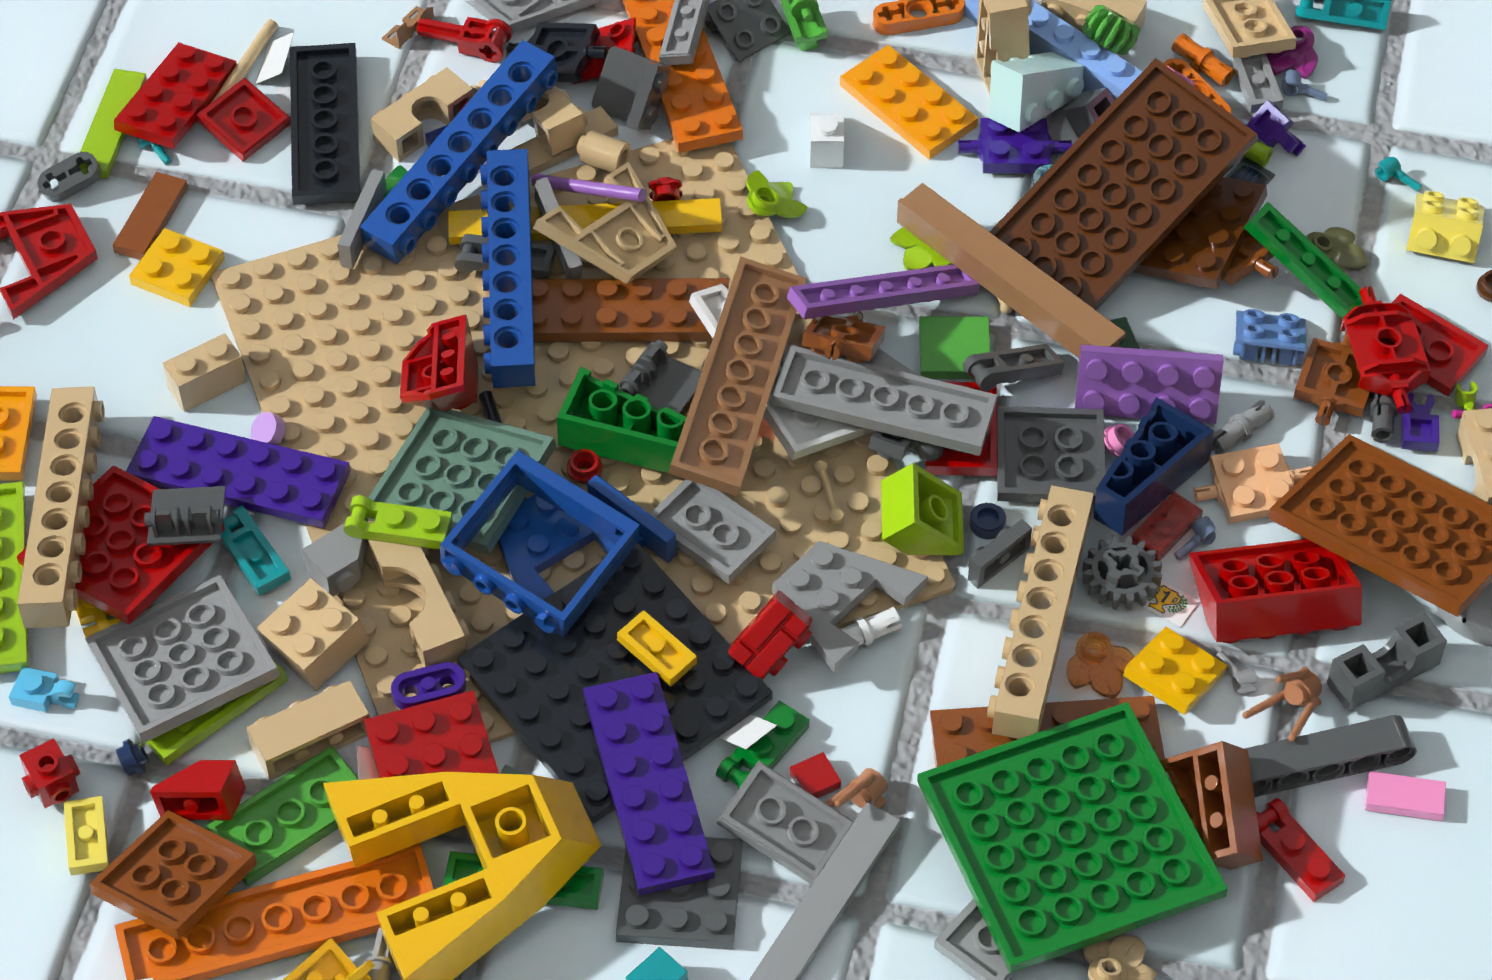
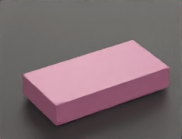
(1405, 796)

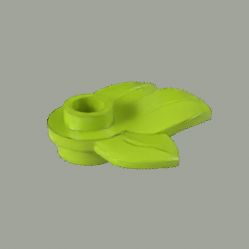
(772, 198)
(917, 253)

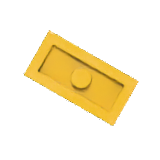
(657, 648)

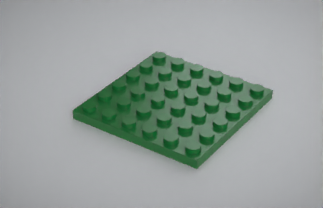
(1070, 836)

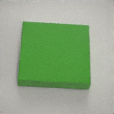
(948, 342)

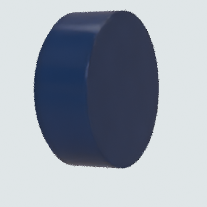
(987, 520)

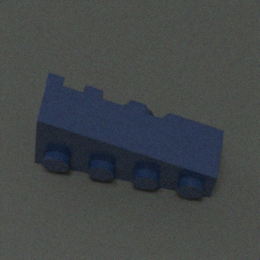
(1152, 466)

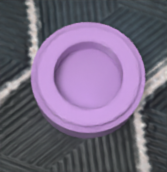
(268, 428)

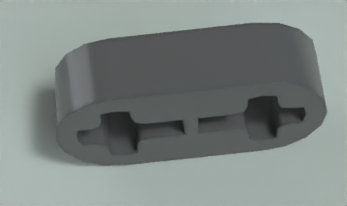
(69, 176)

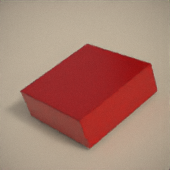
(816, 775)

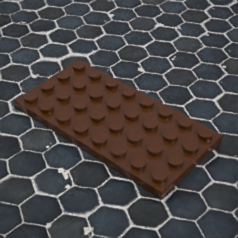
(1125, 184)

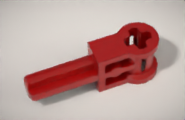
(472, 38)

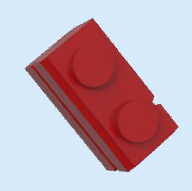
(771, 636)

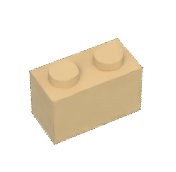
(204, 372)

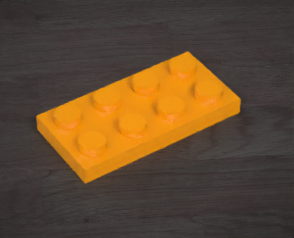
(908, 101)

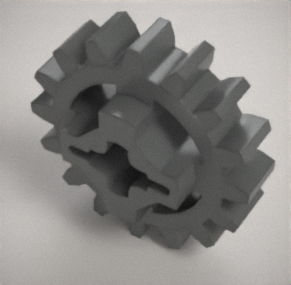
(1123, 570)

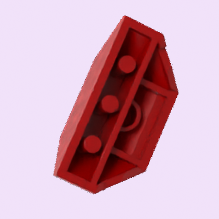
(441, 368)

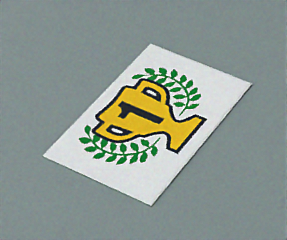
(1171, 604)

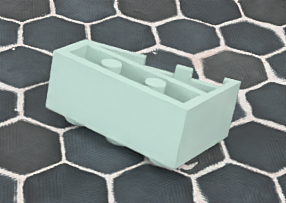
(1032, 88)

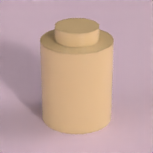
(602, 151)

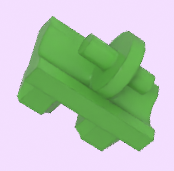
(805, 22)

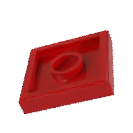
(243, 119)

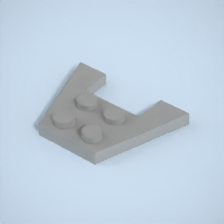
(527, 13)
(834, 581)

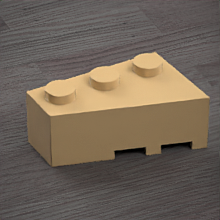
(1001, 33)

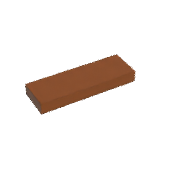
(150, 215)

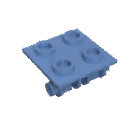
(1274, 331)

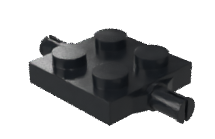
(570, 44)

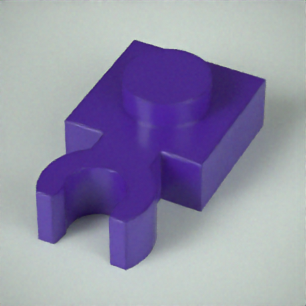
(1420, 427)

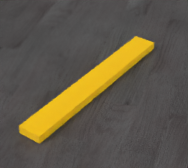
(677, 216)

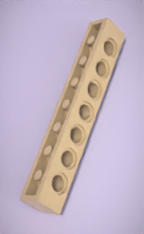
(61, 508)
(1042, 613)

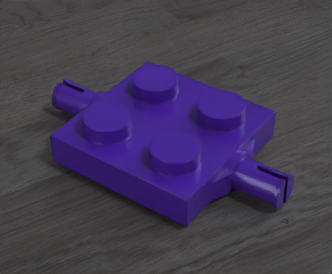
(1013, 152)

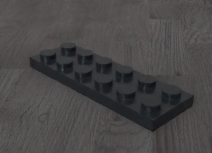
(324, 124)

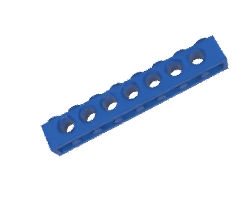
(459, 152)
(509, 270)

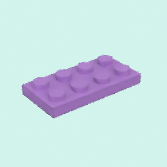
(1131, 378)

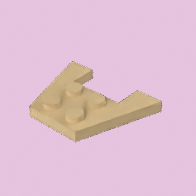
(620, 242)

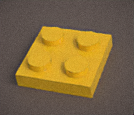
(176, 267)
(1175, 670)

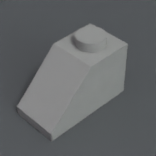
(336, 560)

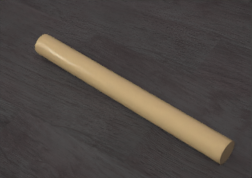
(249, 56)

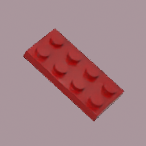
(174, 95)

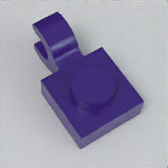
(1273, 126)

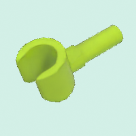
(1466, 399)

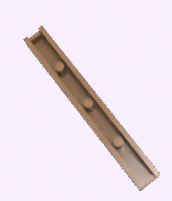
(1005, 272)

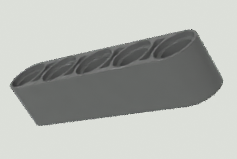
(1330, 755)

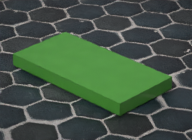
(286, 814)

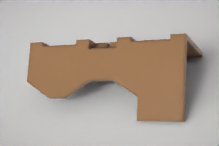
(406, 30)

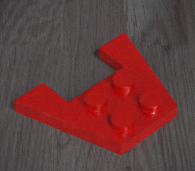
(51, 248)

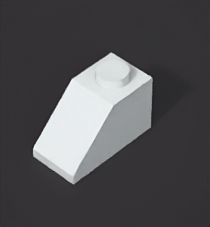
(826, 140)

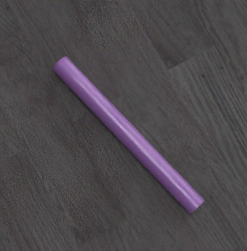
(593, 188)

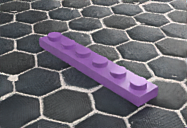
(881, 291)

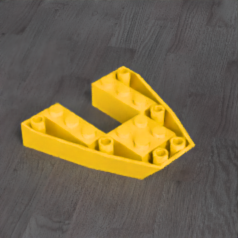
(525, 832)

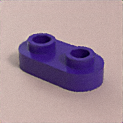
(428, 684)

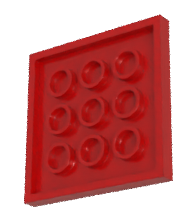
(118, 566)

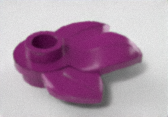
(1302, 59)

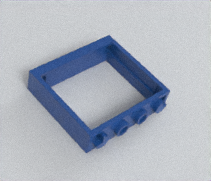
(563, 496)

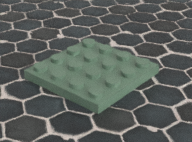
(453, 461)

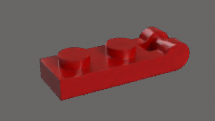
(1297, 852)

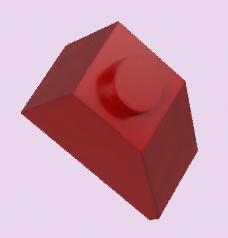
(201, 791)

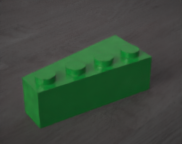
(617, 424)

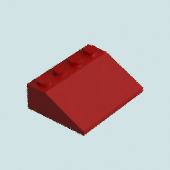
(1275, 590)

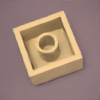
(313, 634)

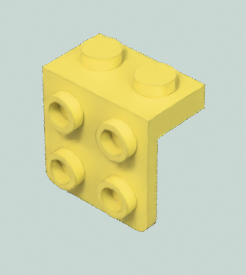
(1446, 226)

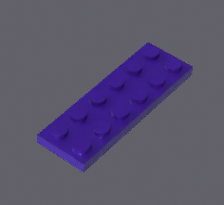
(255, 472)
(648, 784)

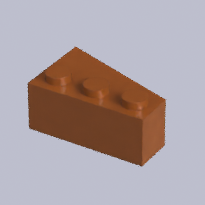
(1219, 800)

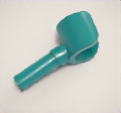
(157, 148)
(1391, 167)

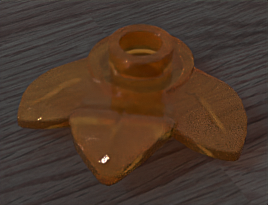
(1099, 669)

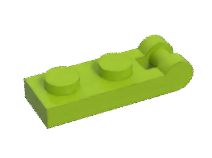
(397, 523)

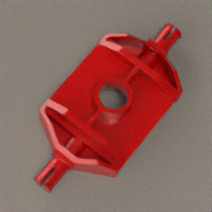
(1383, 367)

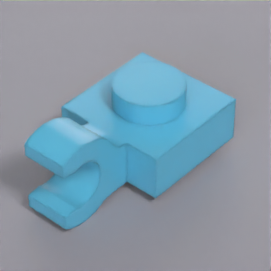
(39, 688)

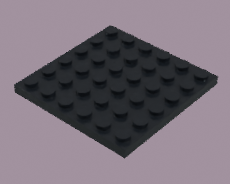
(540, 677)

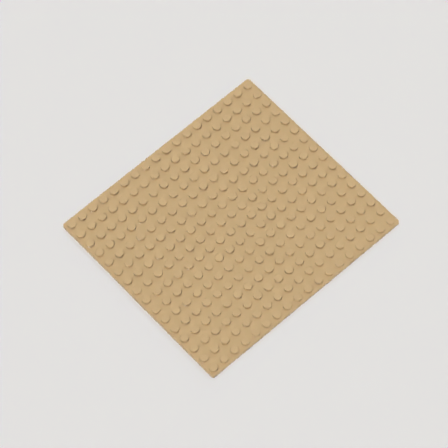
(329, 360)

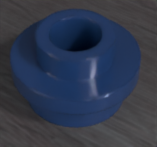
(132, 757)

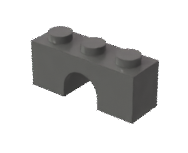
(1410, 652)

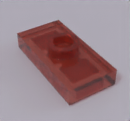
(1167, 525)

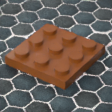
(173, 874)

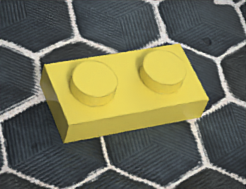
(86, 835)

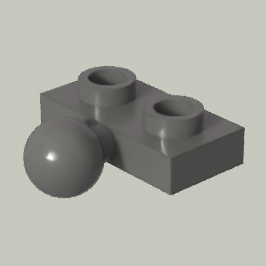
(897, 447)

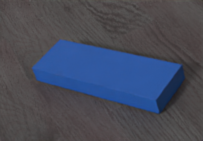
(657, 536)

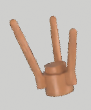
(1300, 690)
(865, 788)

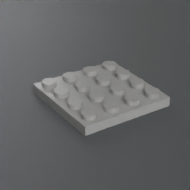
(182, 658)

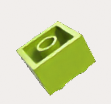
(921, 513)

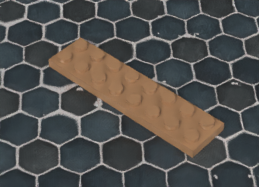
(737, 378)

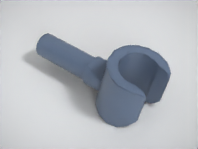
(1292, 86)
(1204, 535)

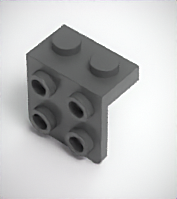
(631, 87)

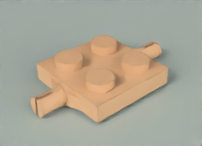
(1249, 481)

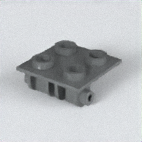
(746, 25)
(661, 378)
(186, 516)

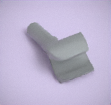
(1242, 681)

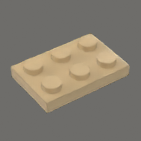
(1250, 26)

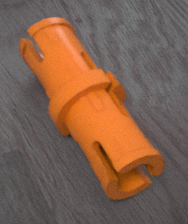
(1203, 59)

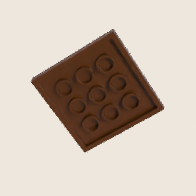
(1208, 236)

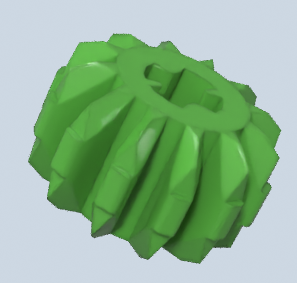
(1110, 29)

